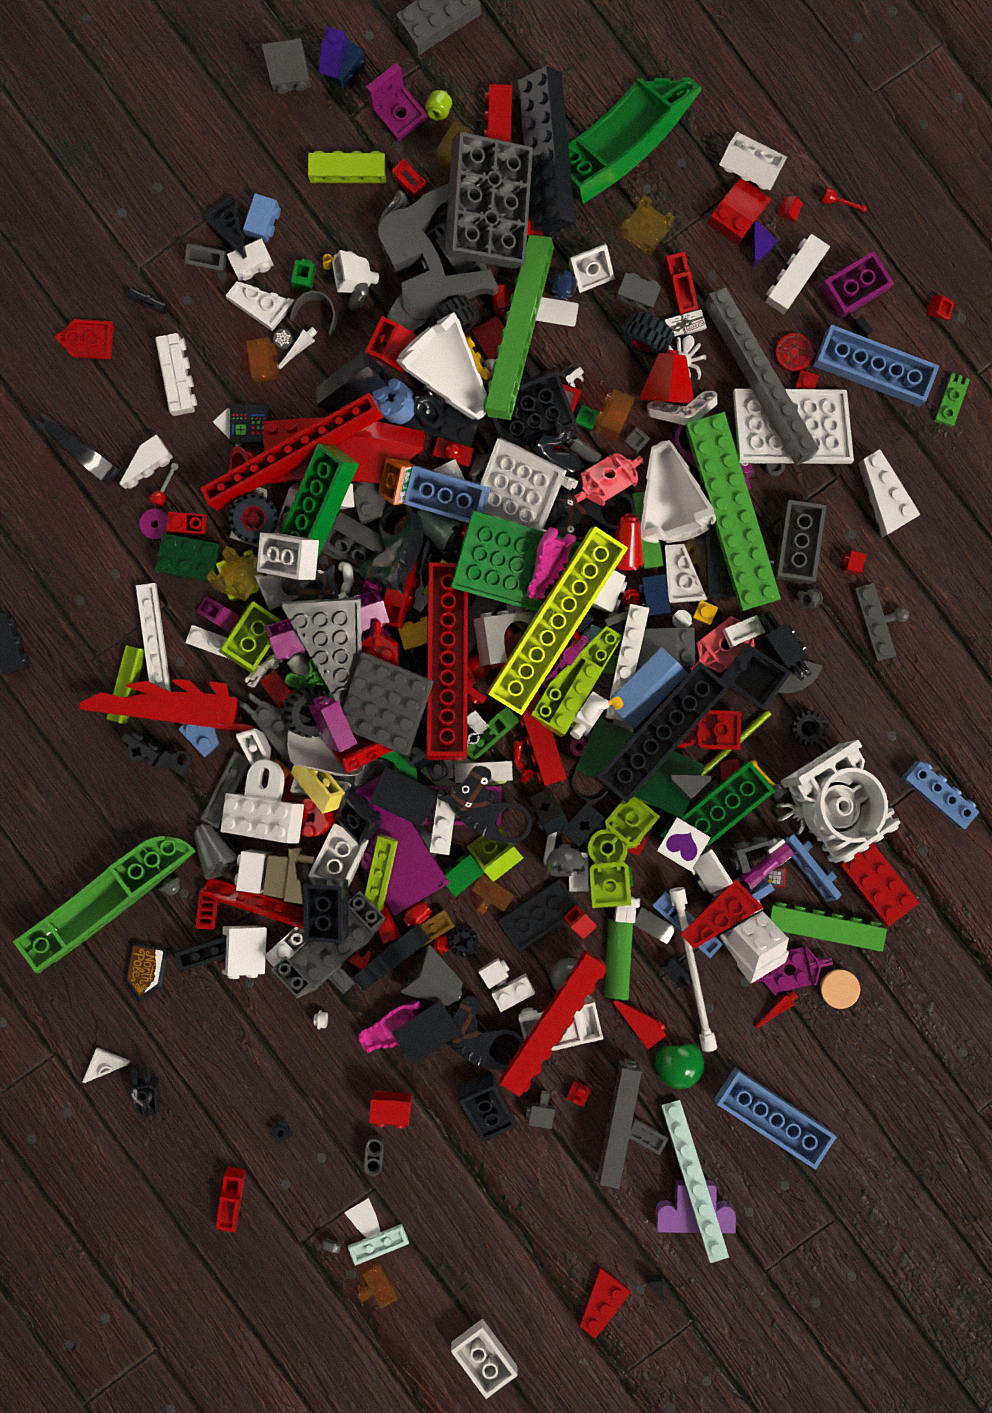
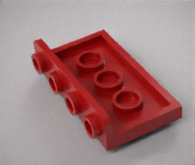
(360, 753)

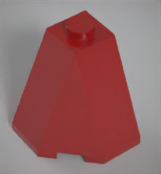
(669, 379)

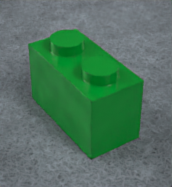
(462, 874)

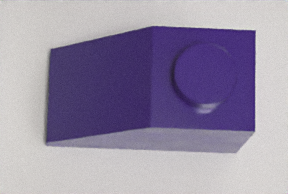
(332, 52)

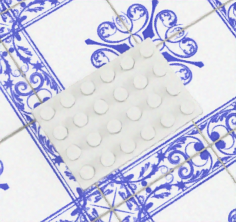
(821, 411)

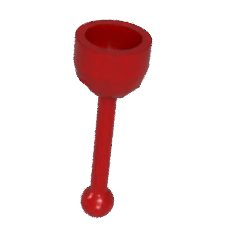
(830, 196)

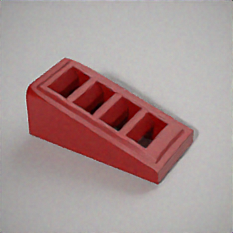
(200, 916)

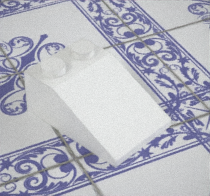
(338, 856)

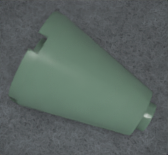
(441, 530)

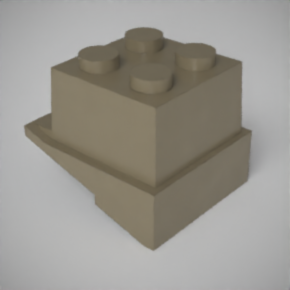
(287, 875)

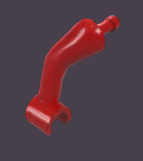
(524, 774)

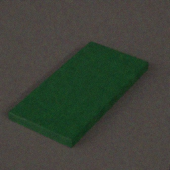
(609, 739)

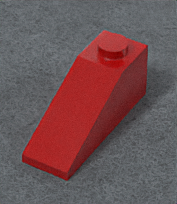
(643, 1024)

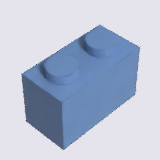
(261, 218)

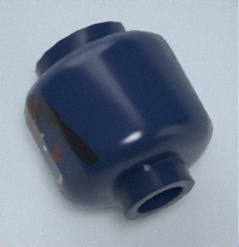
(564, 285)

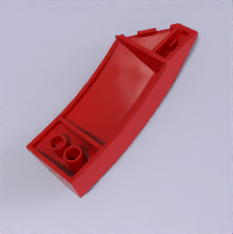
(366, 447)

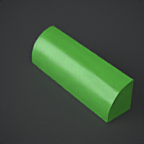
(618, 960)

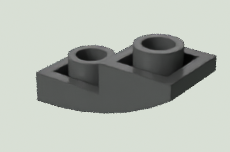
(654, 925)

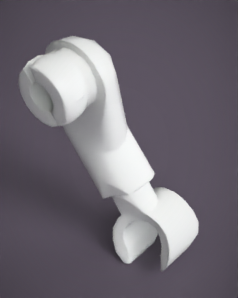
(348, 578)

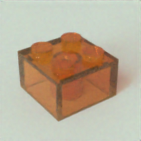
(615, 414)

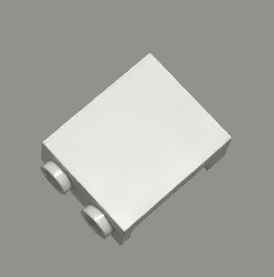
(245, 951)

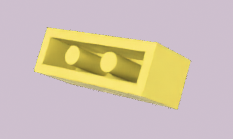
(319, 787)

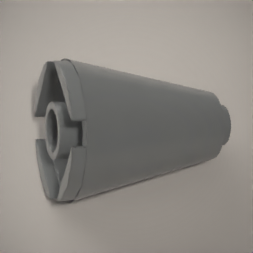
(213, 852)

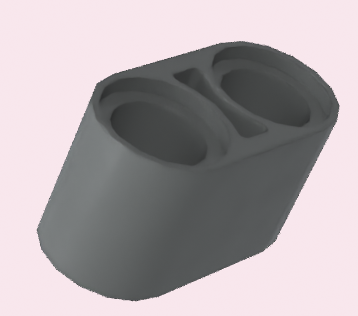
(374, 1155)

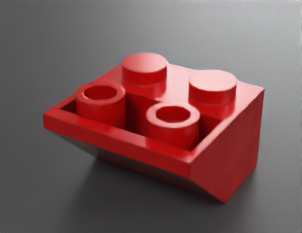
(388, 342)

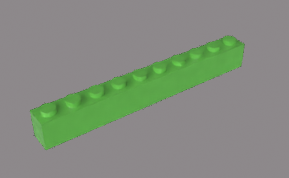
(519, 328)

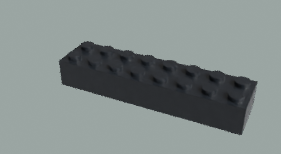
(546, 132)
(662, 733)

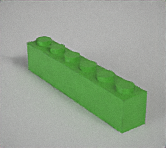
(828, 928)

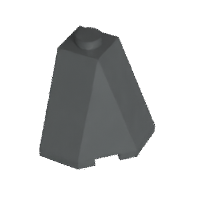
(432, 979)

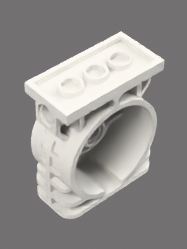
(822, 802)

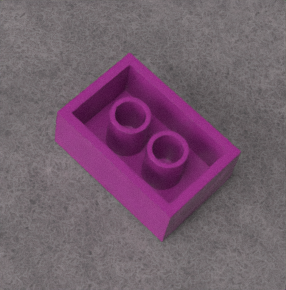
(856, 285)

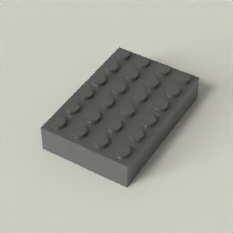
(488, 201)

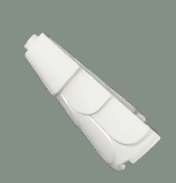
(446, 366)
(673, 499)

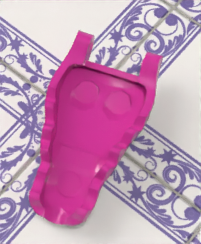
(550, 560)
(381, 1032)

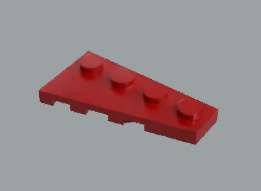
(722, 913)

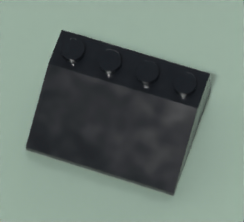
(537, 406)

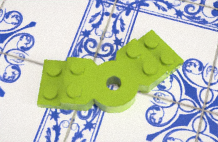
(610, 874)

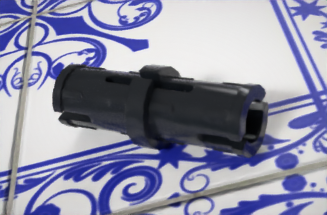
(148, 301)

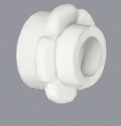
(321, 1019)

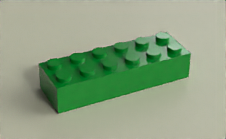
(320, 494)
(727, 802)

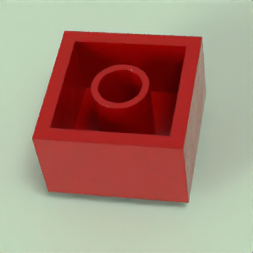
(390, 1109)

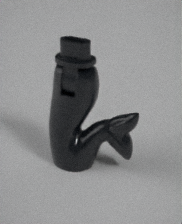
(543, 447)

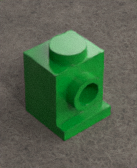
(300, 268)

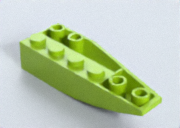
(573, 684)

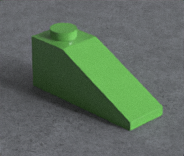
(497, 729)

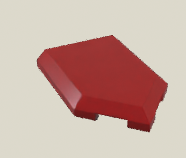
(87, 339)

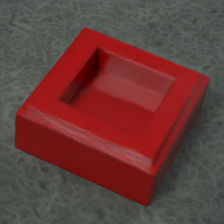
(727, 767)

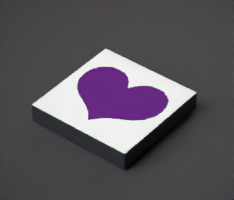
(683, 843)

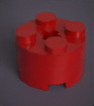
(314, 822)

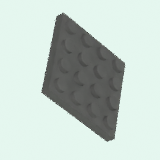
(386, 703)

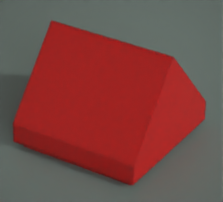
(790, 208)

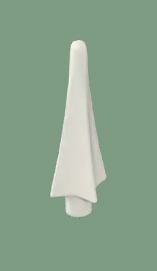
(302, 342)

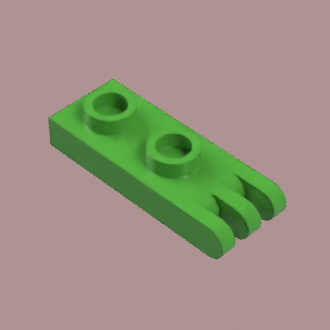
(951, 400)

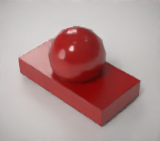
(452, 450)

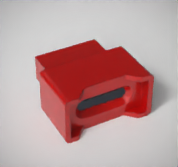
(409, 179)

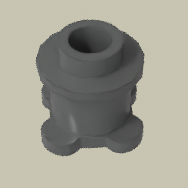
(810, 599)

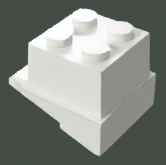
(756, 946)

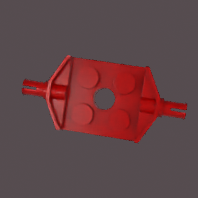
(381, 645)

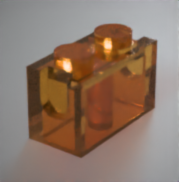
(261, 360)

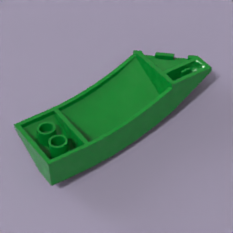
(627, 133)

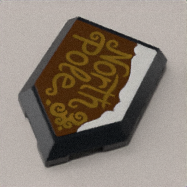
(145, 969)

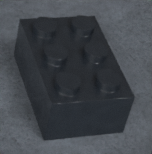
(326, 910)

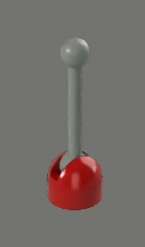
(158, 496)

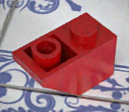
(186, 523)

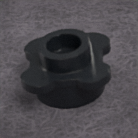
(282, 1125)

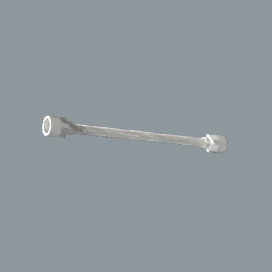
(707, 1038)

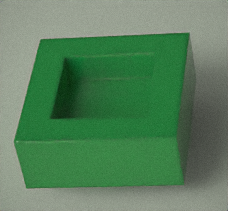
(587, 417)

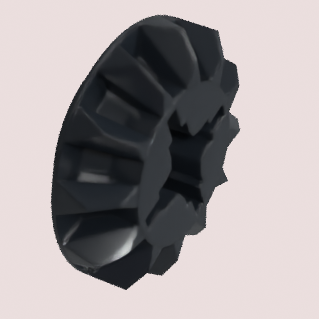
(465, 932)

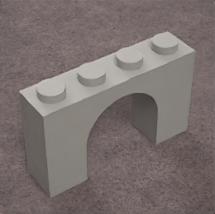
(491, 632)

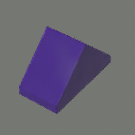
(762, 242)

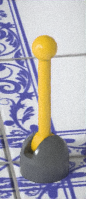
(778, 788)

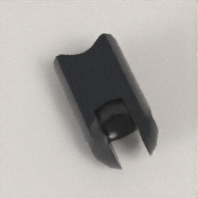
(675, 969)

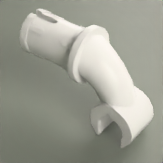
(261, 670)

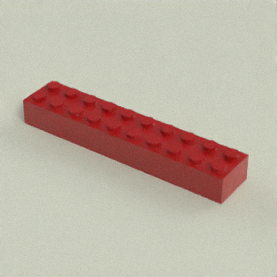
(446, 666)

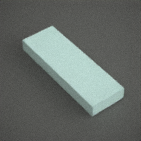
(378, 1244)

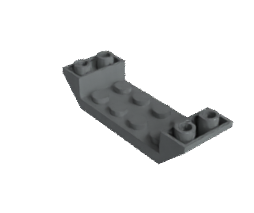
(322, 959)

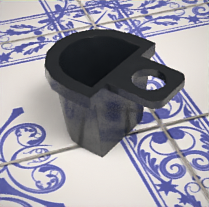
(418, 760)

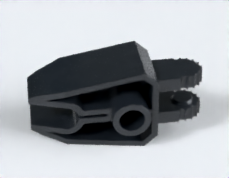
(145, 1093)

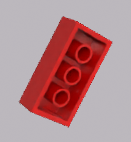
(879, 885)

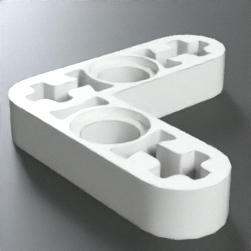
(682, 415)

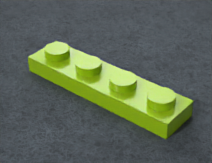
(381, 870)

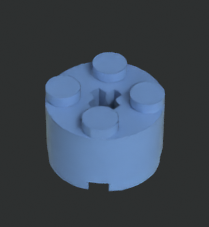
(395, 401)

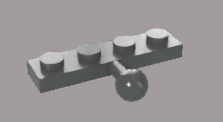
(876, 621)

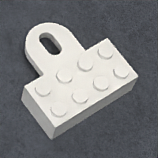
(261, 810)

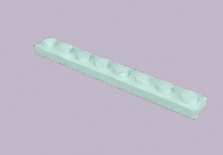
(695, 1181)

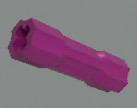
(765, 866)

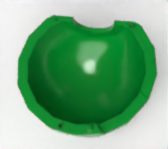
(679, 1065)

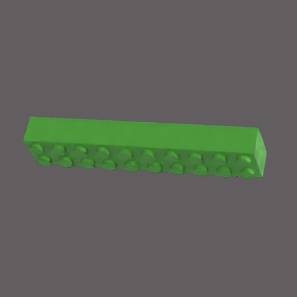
(734, 512)

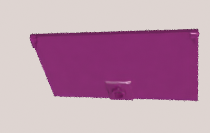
(414, 868)

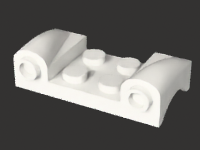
(583, 1029)

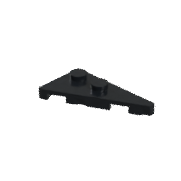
(226, 223)

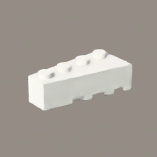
(886, 494)

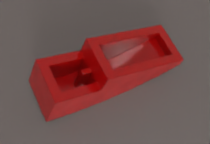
(681, 282)
(230, 1199)

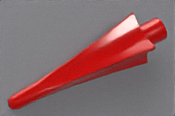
(784, 1003)

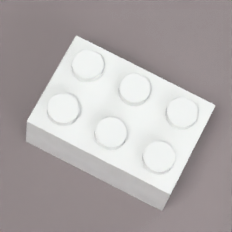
(287, 556)
(484, 1358)

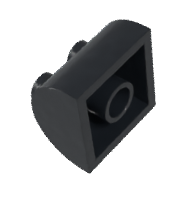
(358, 818)

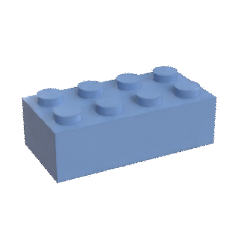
(445, 494)

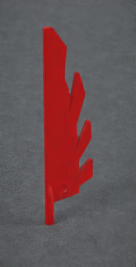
(159, 704)

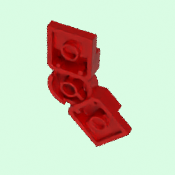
(715, 730)

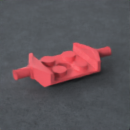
(600, 488)
(711, 652)

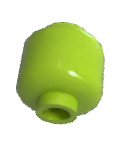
(438, 105)

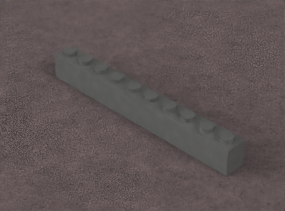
(761, 376)

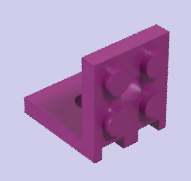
(388, 96)

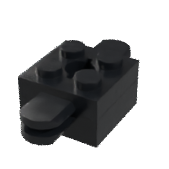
(784, 646)

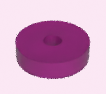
(147, 520)

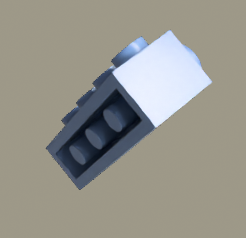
(940, 794)

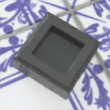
(636, 440)

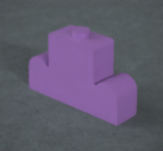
(681, 1217)

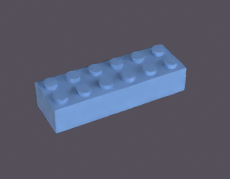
(876, 365)
(775, 1118)

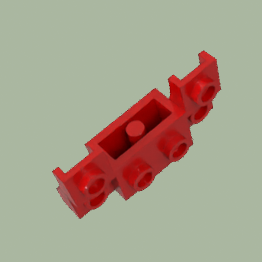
(397, 603)

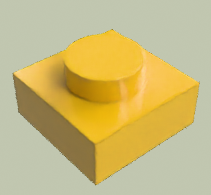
(705, 612)

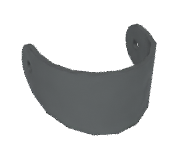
(310, 296)

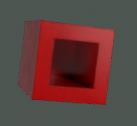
(579, 921)

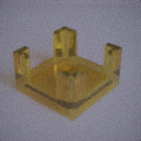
(647, 226)
(236, 576)

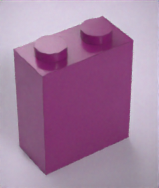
(332, 723)

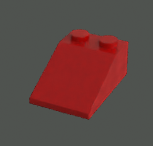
(739, 211)

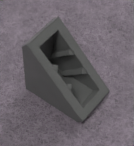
(689, 784)

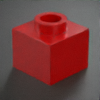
(853, 562)

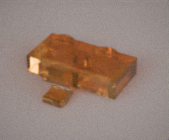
(492, 894)
(378, 1286)

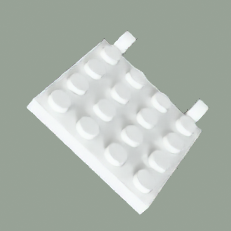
(522, 485)

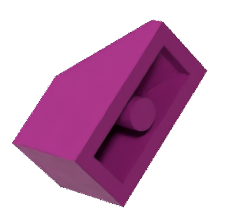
(218, 614)

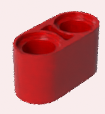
(276, 687)

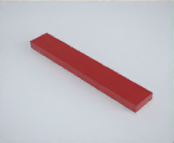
(254, 902)

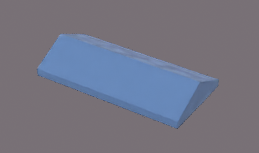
(649, 687)

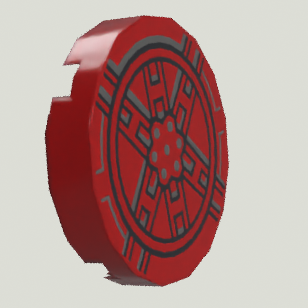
(794, 352)

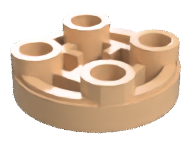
(839, 988)

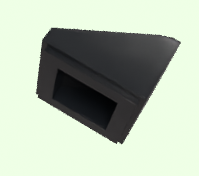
(656, 1284)

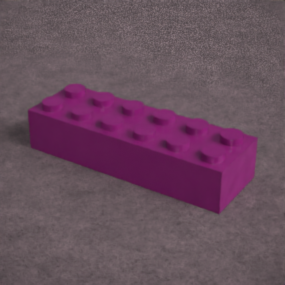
(286, 641)

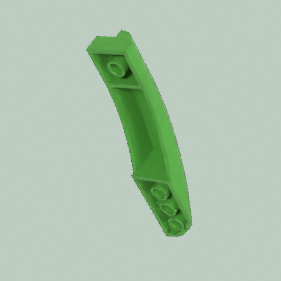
(102, 900)

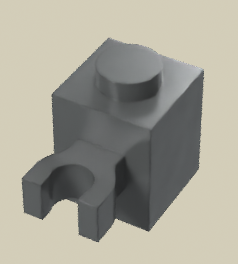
(541, 1113)

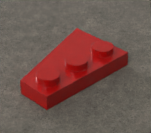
(603, 1302)

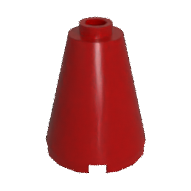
(629, 534)

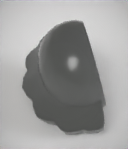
(170, 886)

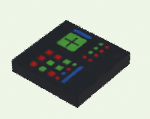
(248, 423)

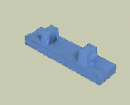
(815, 874)
(664, 906)

